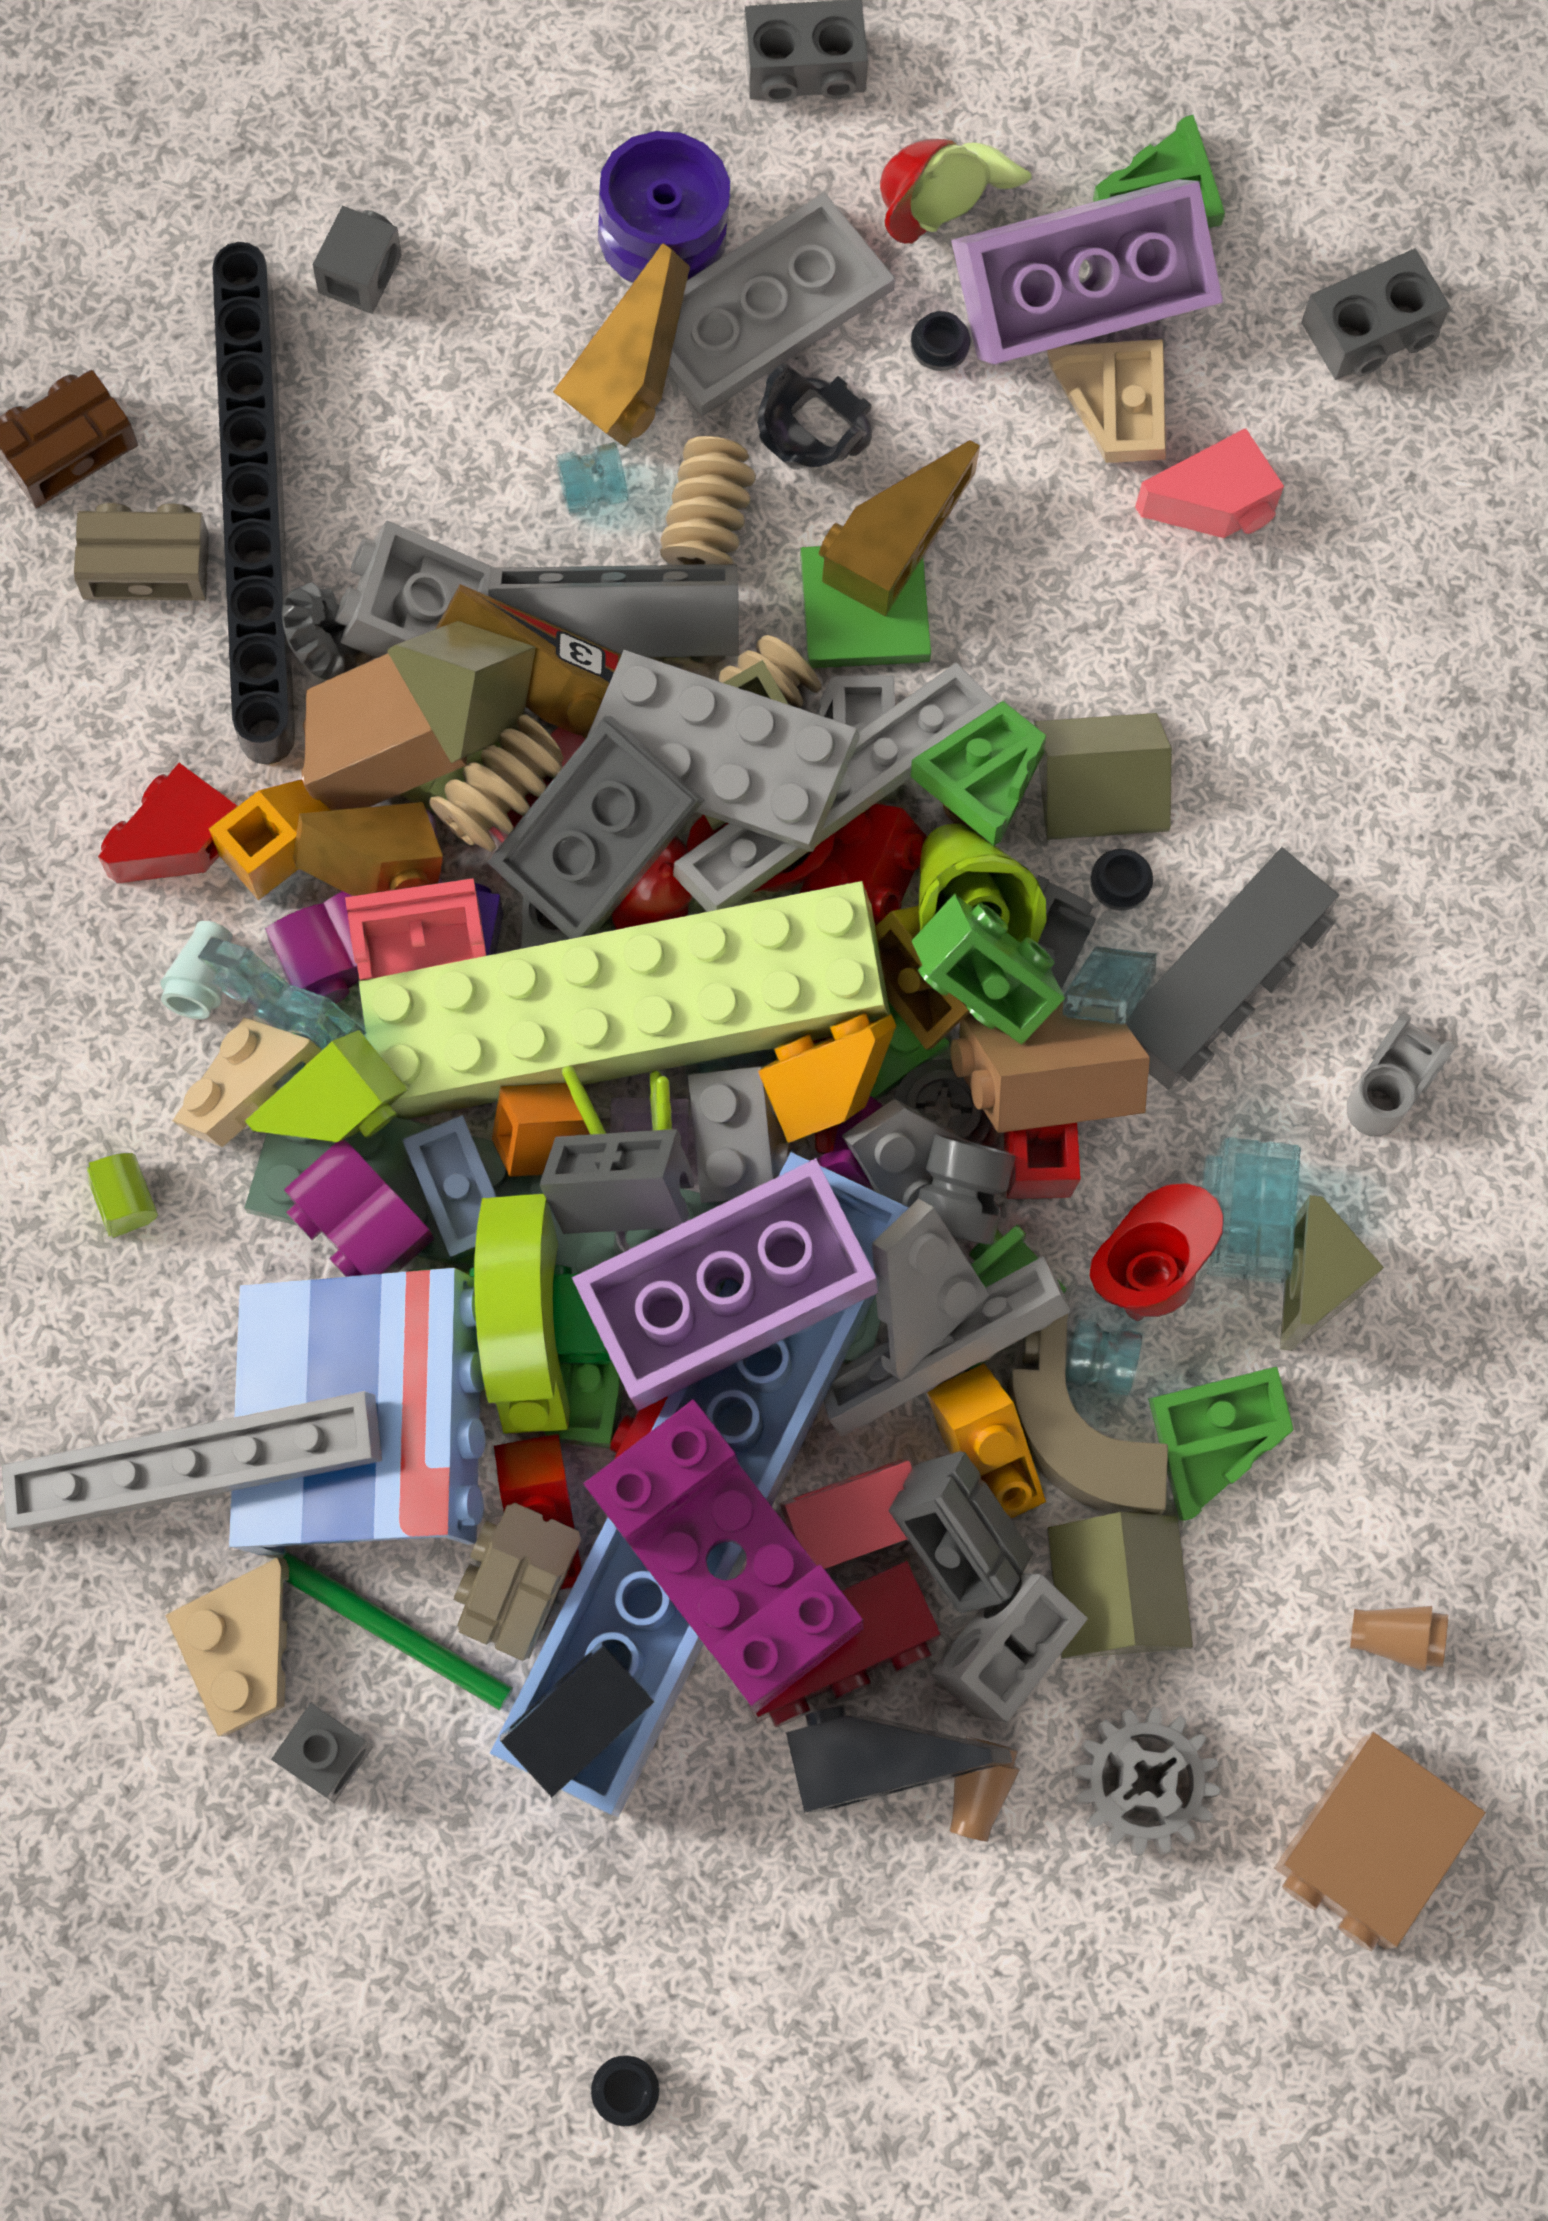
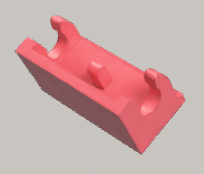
(415, 928)
(848, 1515)

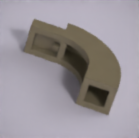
(1069, 1452)

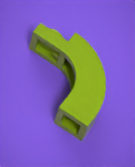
(515, 1313)

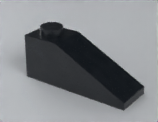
(867, 1757)

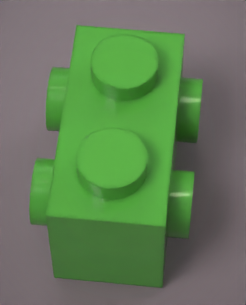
(987, 969)

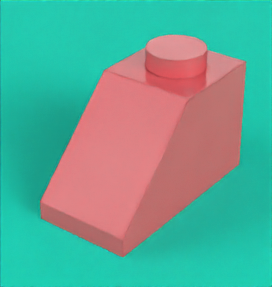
(1215, 490)

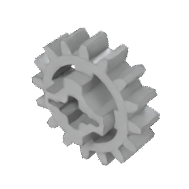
(1167, 1806)

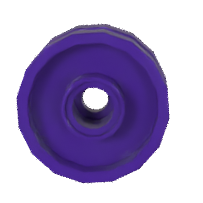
(658, 193)

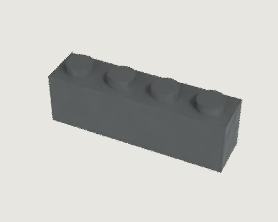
(633, 608)
(1229, 965)

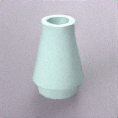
(189, 981)

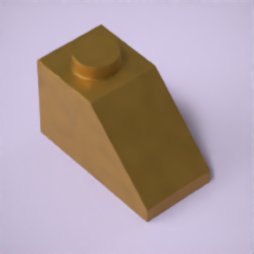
(369, 848)
(918, 1004)

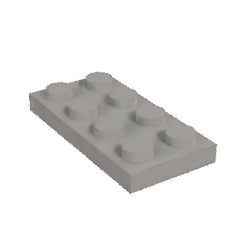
(772, 301)
(738, 750)

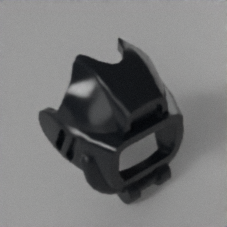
(789, 440)

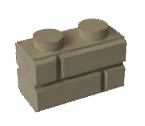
(141, 553)
(517, 1580)

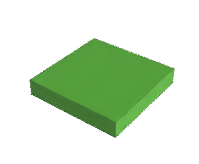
(851, 634)

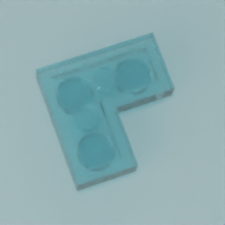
(276, 1002)

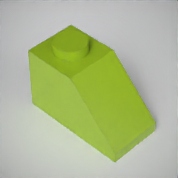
(334, 1095)

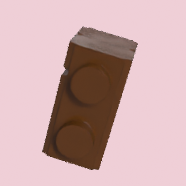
(64, 437)

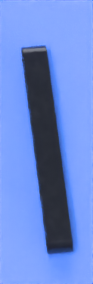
(259, 526)

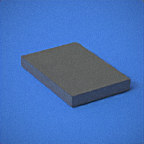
(595, 830)

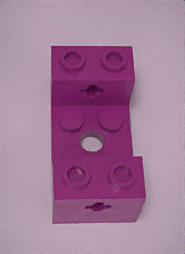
(682, 1497)

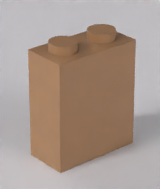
(368, 739)
(1057, 1077)
(1378, 1843)

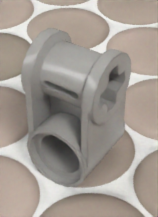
(1401, 1070)

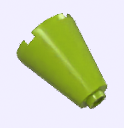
(976, 871)

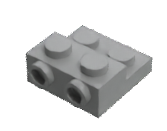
(403, 588)

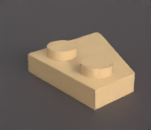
(1117, 395)
(241, 1080)
(236, 1646)

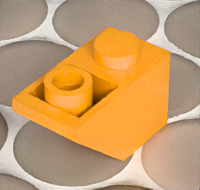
(261, 835)
(826, 1080)
(983, 1423)

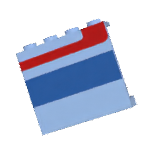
(382, 1334)

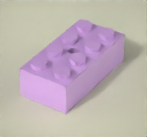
(1144, 258)
(777, 1241)

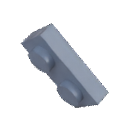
(451, 1182)

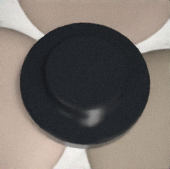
(940, 341)
(1121, 879)
(625, 2090)

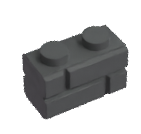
(961, 1532)

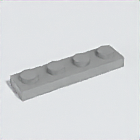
(1014, 1309)

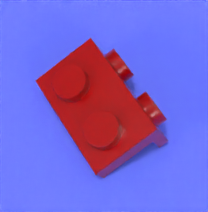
(875, 848)

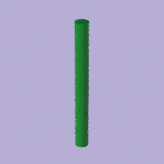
(397, 1633)

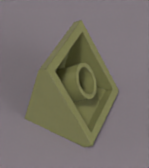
(466, 684)
(1105, 776)
(1326, 1273)
(1125, 1580)

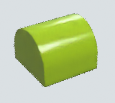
(121, 1193)

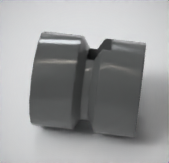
(966, 1186)

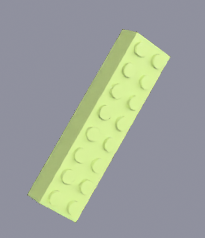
(628, 999)

